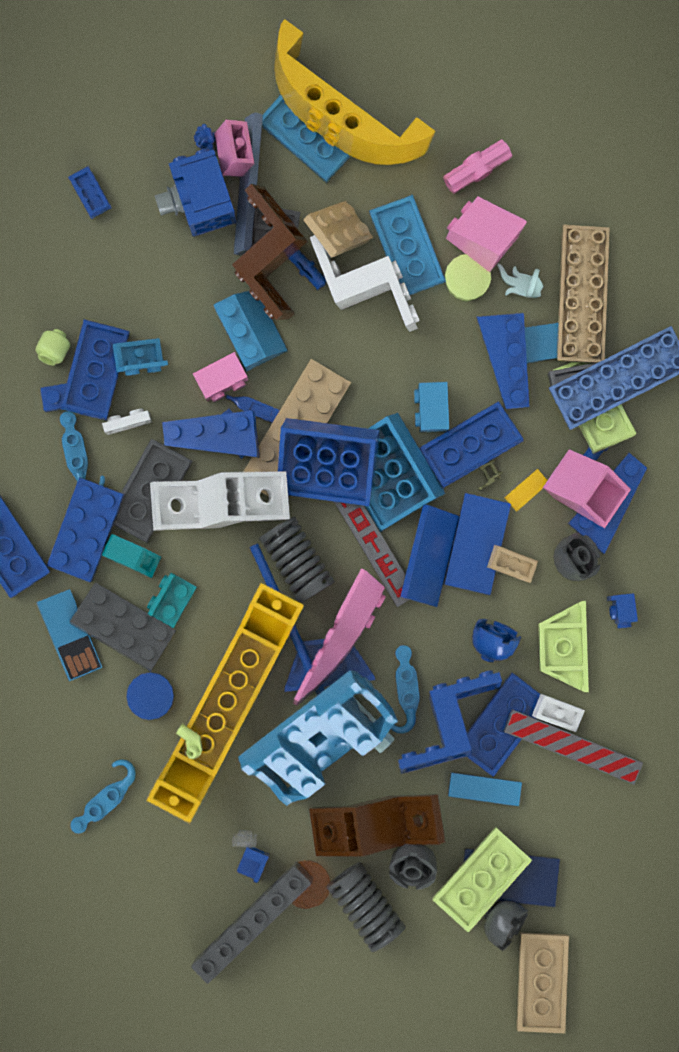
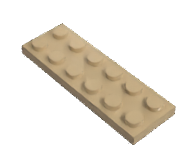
(311, 399)

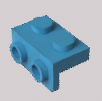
(139, 355)

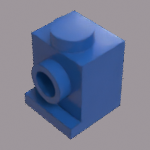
(623, 610)

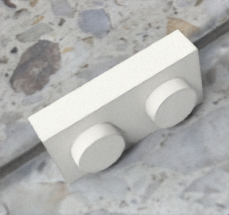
(117, 424)
(558, 712)

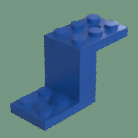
(450, 721)

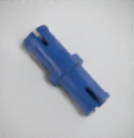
(308, 269)

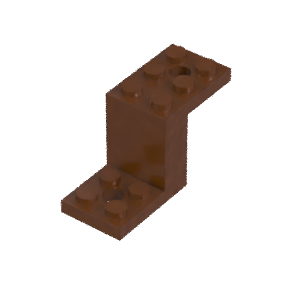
(269, 253)
(377, 825)

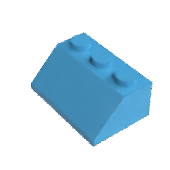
(250, 329)

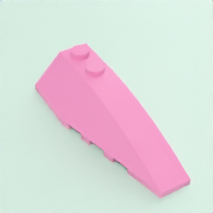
(349, 624)

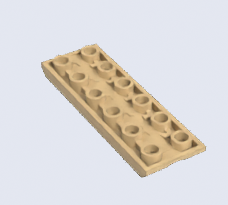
(583, 294)

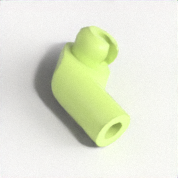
(193, 741)

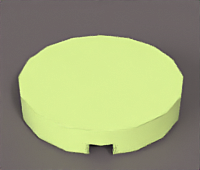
(466, 278)

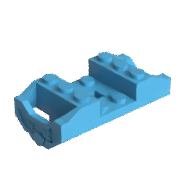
(318, 738)

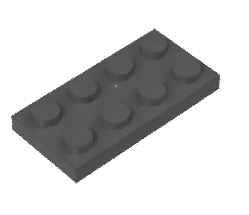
(122, 627)

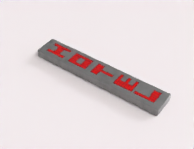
(375, 549)

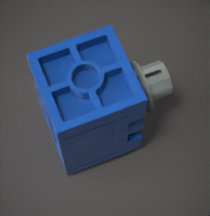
(198, 193)

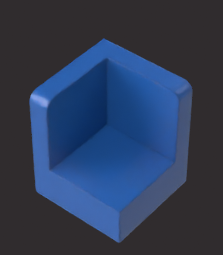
(253, 863)

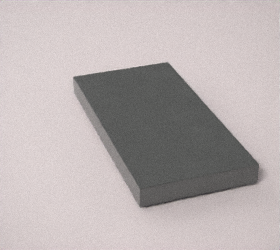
(155, 465)

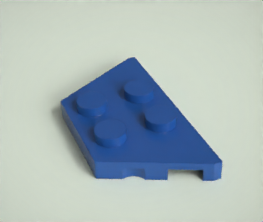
(352, 662)

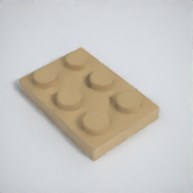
(338, 228)

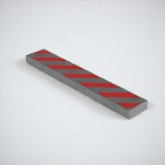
(572, 746)

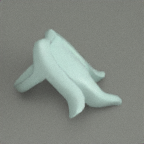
(522, 284)

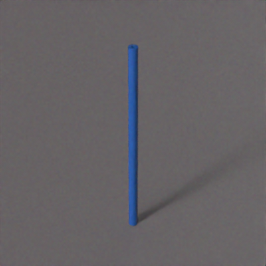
(295, 636)

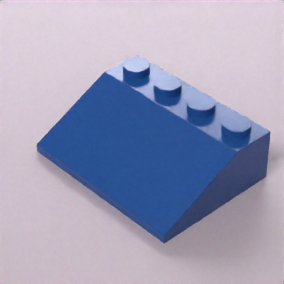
(328, 461)

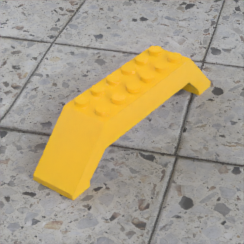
(227, 702)

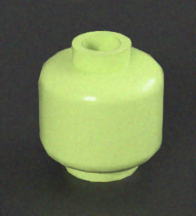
(52, 347)

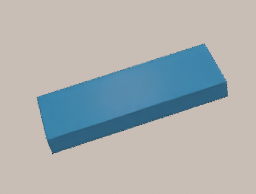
(484, 789)

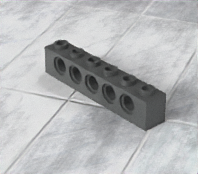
(252, 922)

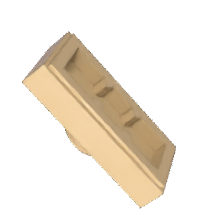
(512, 564)

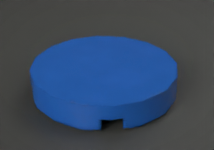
(150, 696)

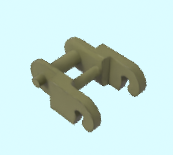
(490, 479)

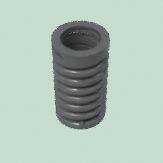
(294, 562)
(374, 936)

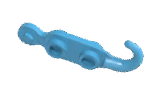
(75, 448)
(406, 688)
(105, 800)

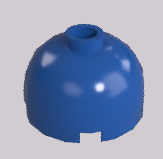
(494, 641)

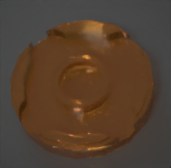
(317, 891)

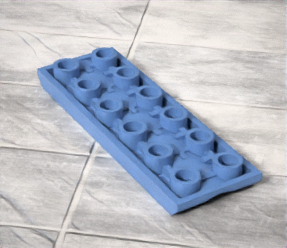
(618, 378)

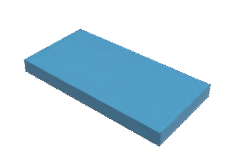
(300, 141)
(407, 242)

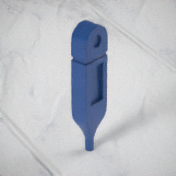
(261, 410)

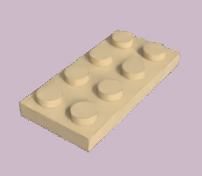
(542, 982)

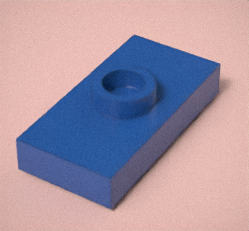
(89, 192)

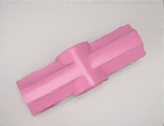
(477, 166)

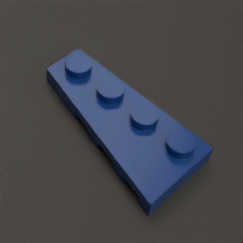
(217, 433)

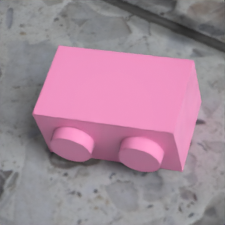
(234, 148)
(221, 377)

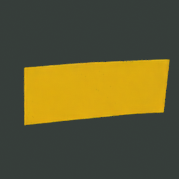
(526, 490)

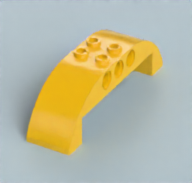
(337, 117)

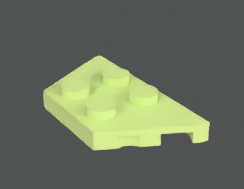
(564, 646)

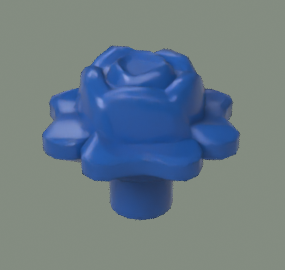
(204, 137)

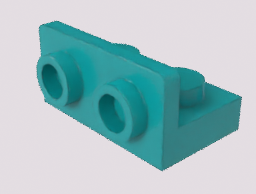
(171, 599)

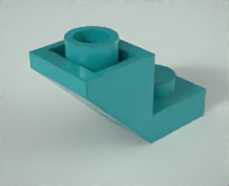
(131, 555)

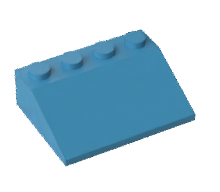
(401, 475)

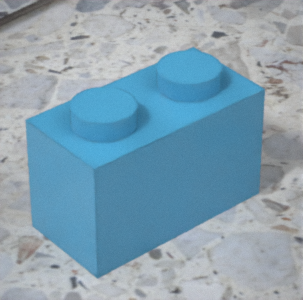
(433, 407)

